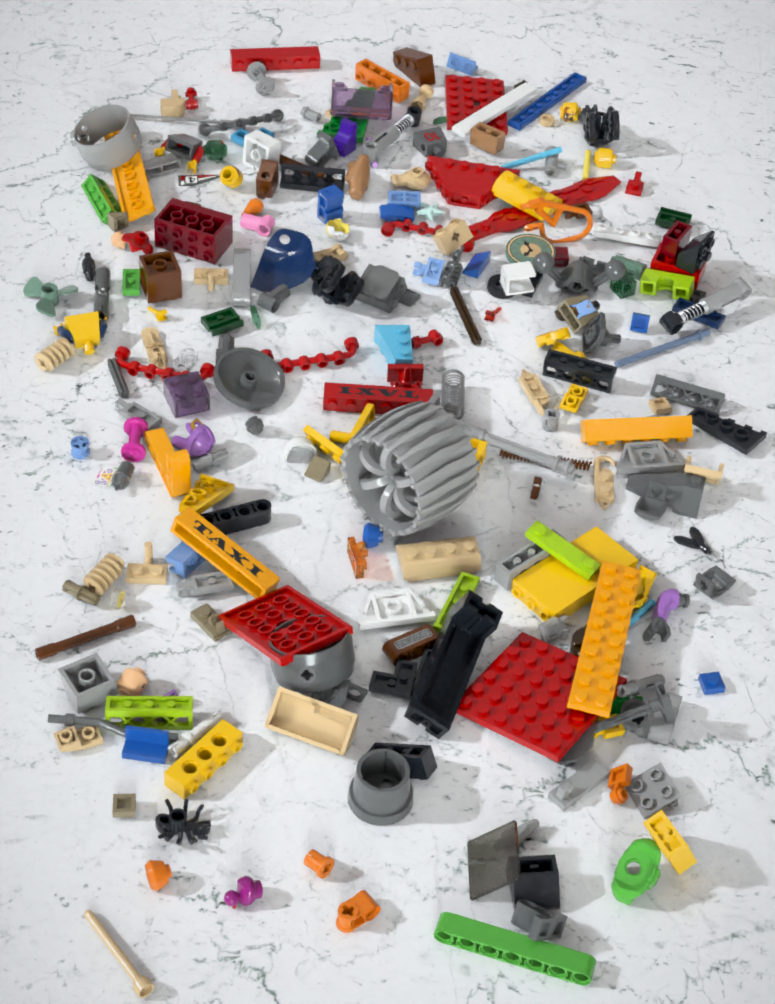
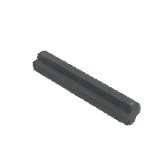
(118, 377)

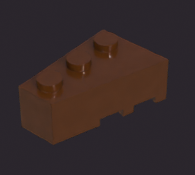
(415, 65)

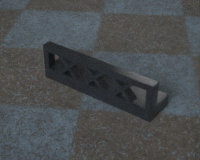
(312, 182)
(579, 368)

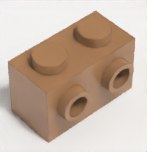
(487, 138)

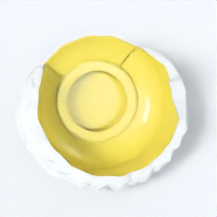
(337, 229)

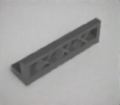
(687, 388)

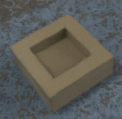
(124, 805)

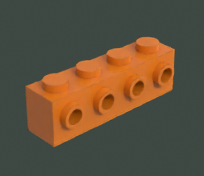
(376, 76)

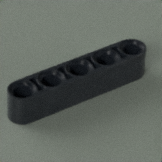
(240, 516)

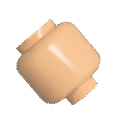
(132, 682)

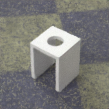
(516, 277)

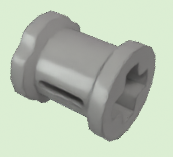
(551, 416)

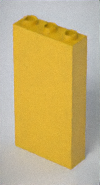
(556, 589)

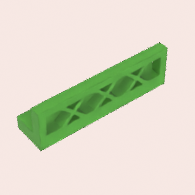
(100, 197)

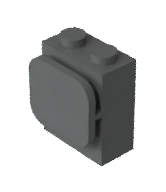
(382, 288)

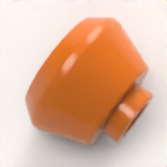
(157, 874)

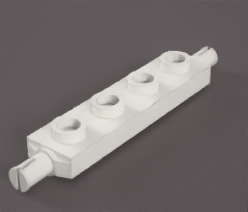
(630, 236)

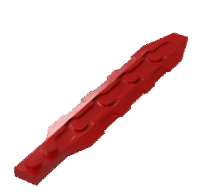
(514, 218)

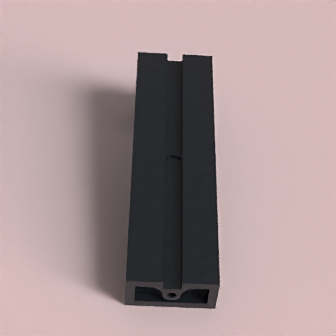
(452, 663)

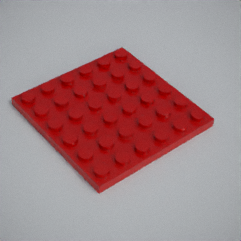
(528, 696)

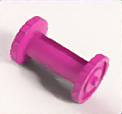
(133, 450)

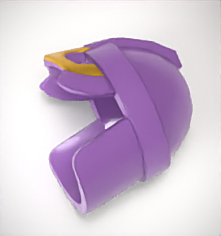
(198, 442)

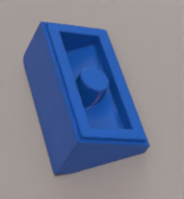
(477, 264)

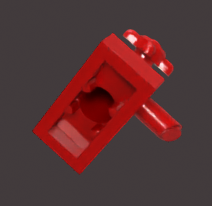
(405, 374)

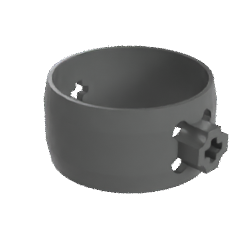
(328, 665)

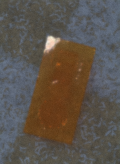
(356, 556)

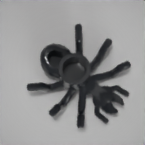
(177, 823)

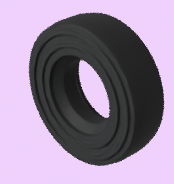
(494, 290)

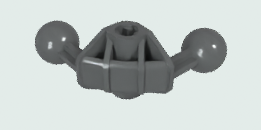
(578, 275)

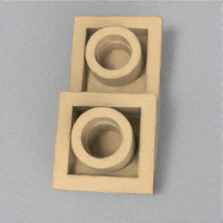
(74, 740)

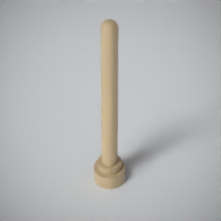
(141, 985)

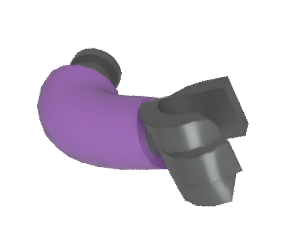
(666, 602)

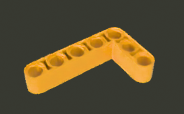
(171, 464)

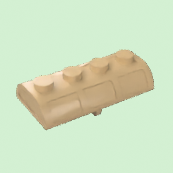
(438, 558)
(312, 721)

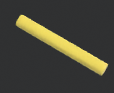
(586, 164)

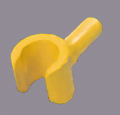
(160, 315)

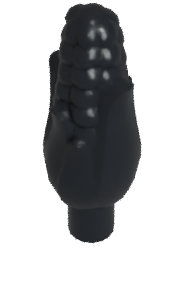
(88, 267)

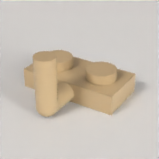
(211, 277)
(147, 572)

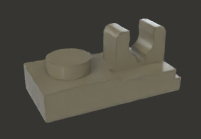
(209, 622)

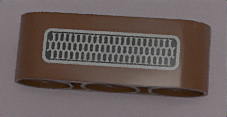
(410, 644)

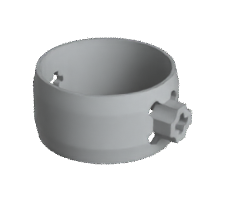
(97, 125)

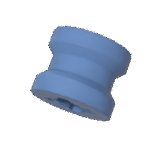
(80, 447)

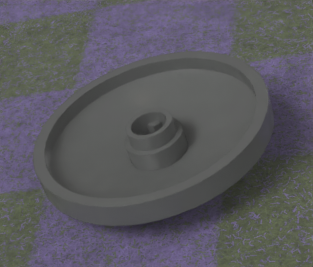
(249, 378)

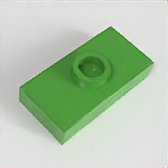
(131, 282)

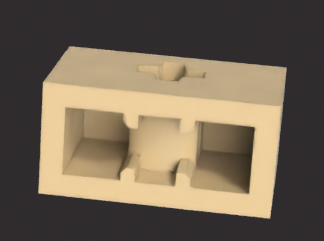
(452, 236)

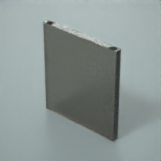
(493, 860)

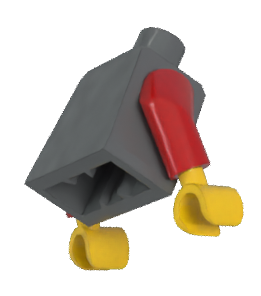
(185, 147)

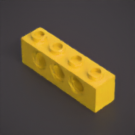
(203, 759)

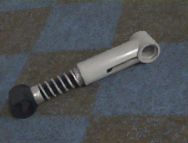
(391, 134)
(735, 291)

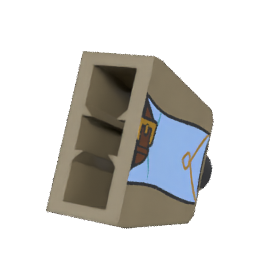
(579, 312)

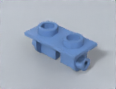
(461, 64)

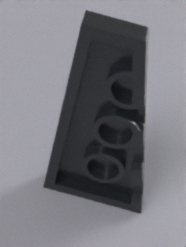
(737, 436)

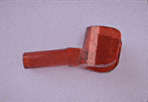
(490, 315)

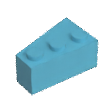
(394, 343)

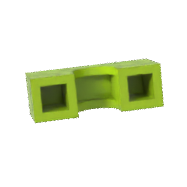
(655, 281)

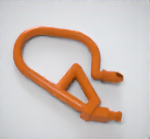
(538, 205)

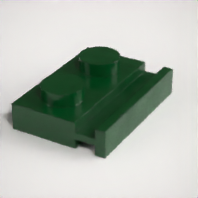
(667, 217)
(222, 321)

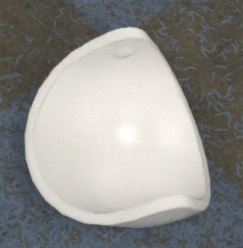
(299, 441)

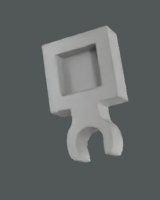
(552, 628)

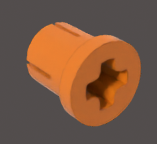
(319, 863)

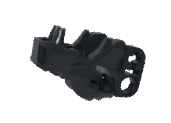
(600, 126)
(330, 285)

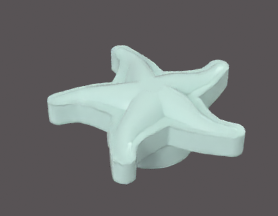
(430, 211)

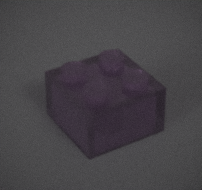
(186, 394)

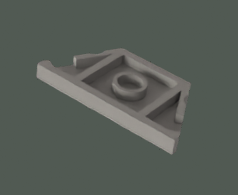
(647, 458)

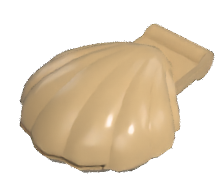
(414, 179)

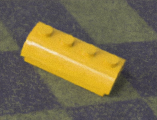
(518, 191)

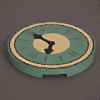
(526, 247)

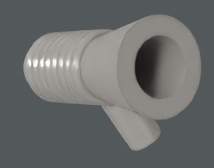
(552, 163)

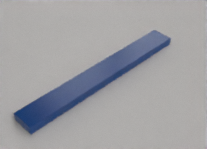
(546, 101)

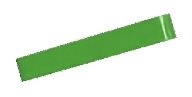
(515, 948)

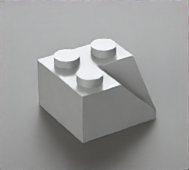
(87, 682)

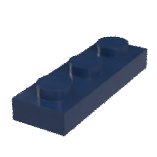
(713, 319)

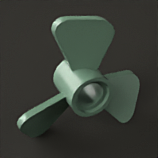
(48, 293)

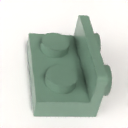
(633, 267)

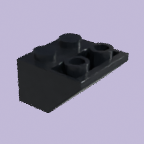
(696, 252)
(538, 882)

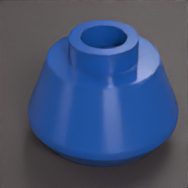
(372, 535)

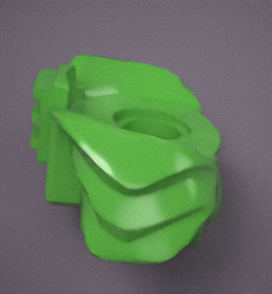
(629, 886)

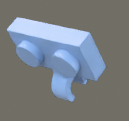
(431, 272)

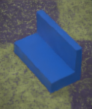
(145, 744)

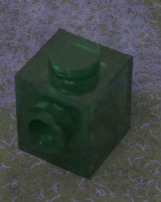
(624, 287)

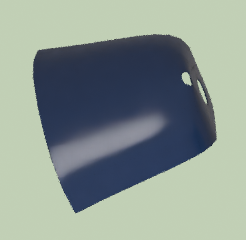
(279, 268)

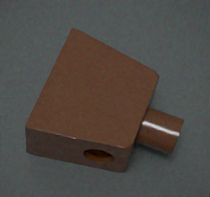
(267, 186)

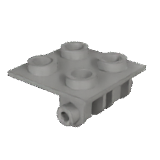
(653, 791)

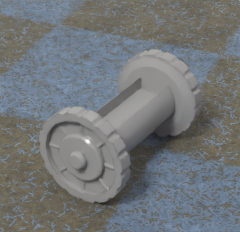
(264, 84)

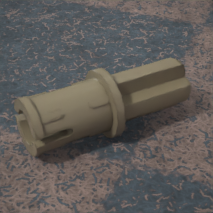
(80, 592)

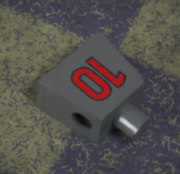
(430, 142)

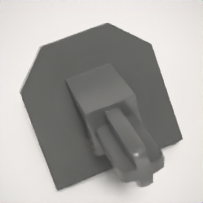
(598, 335)

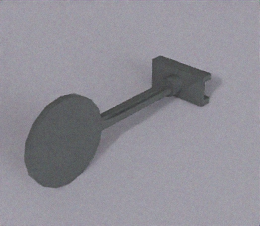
(585, 742)

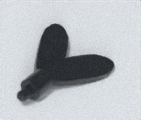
(696, 542)

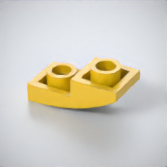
(574, 398)

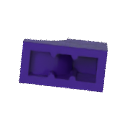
(346, 137)

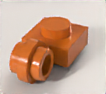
(618, 779)

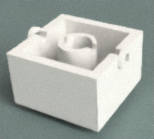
(258, 147)

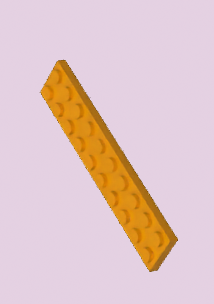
(133, 186)
(604, 639)

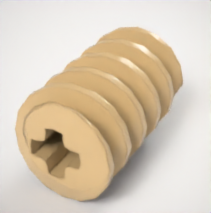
(54, 354)
(104, 574)

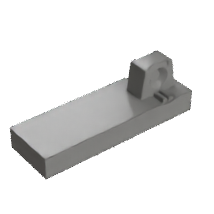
(578, 785)

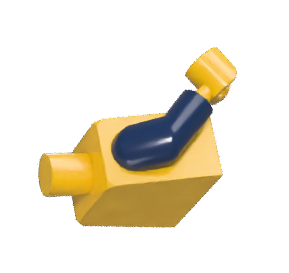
(83, 330)

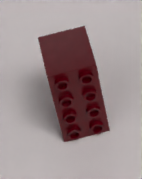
(193, 230)

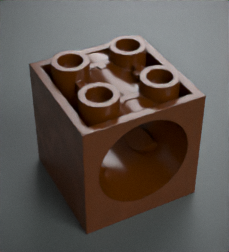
(160, 276)

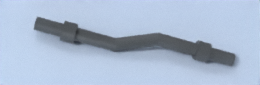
(72, 719)

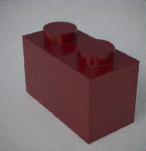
(676, 239)

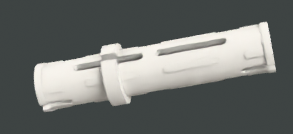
(189, 738)

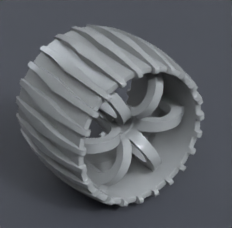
(409, 468)

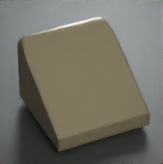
(117, 220)
(318, 469)

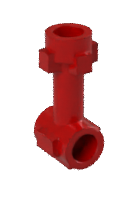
(191, 103)
(433, 336)

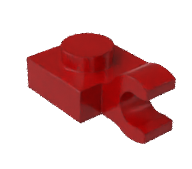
(635, 186)

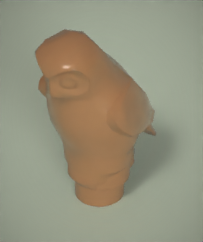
(358, 176)

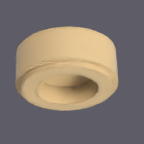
(547, 120)

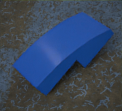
(392, 212)

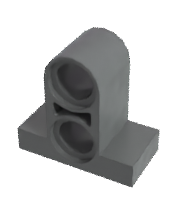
(322, 151)
(538, 921)

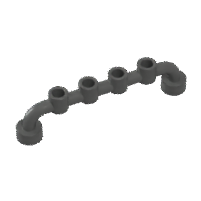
(276, 115)

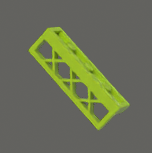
(150, 708)

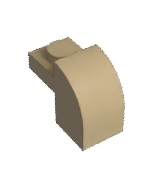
(173, 106)

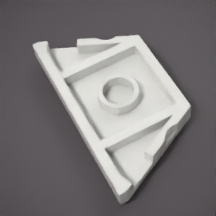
(394, 609)

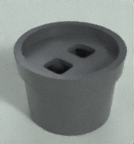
(379, 804)

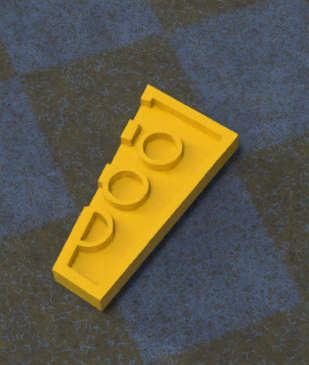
(206, 494)

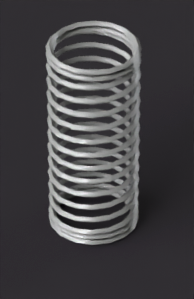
(453, 392)

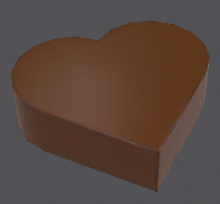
(535, 487)

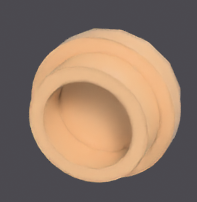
(116, 240)

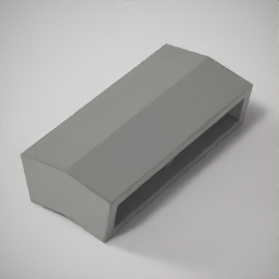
(162, 165)

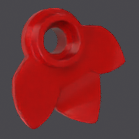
(138, 241)

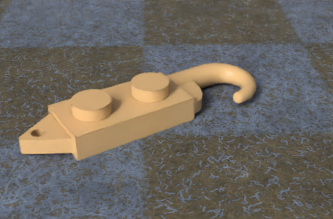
(534, 391)
(603, 482)

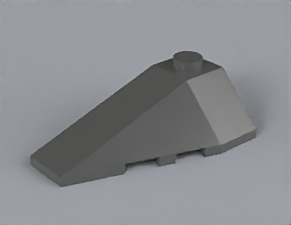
(683, 490)

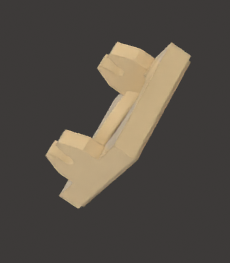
(711, 475)

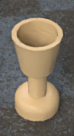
(425, 92)

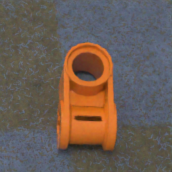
(356, 911)

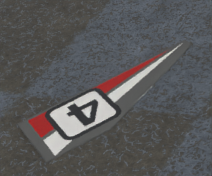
(191, 180)

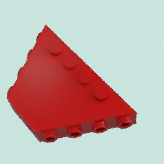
(463, 181)

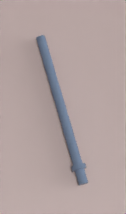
(697, 335)

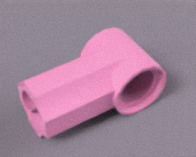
(262, 225)

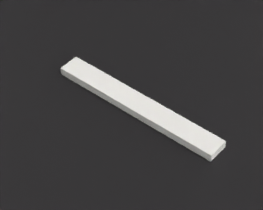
(495, 109)

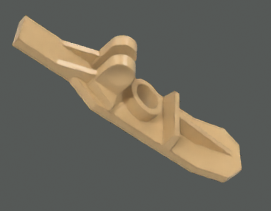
(154, 347)

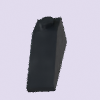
(419, 757)

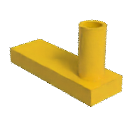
(367, 416)

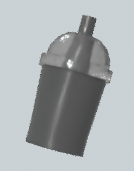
(121, 478)

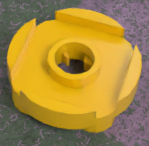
(552, 337)

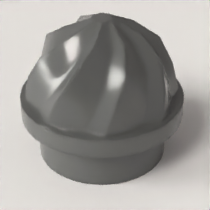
(254, 425)

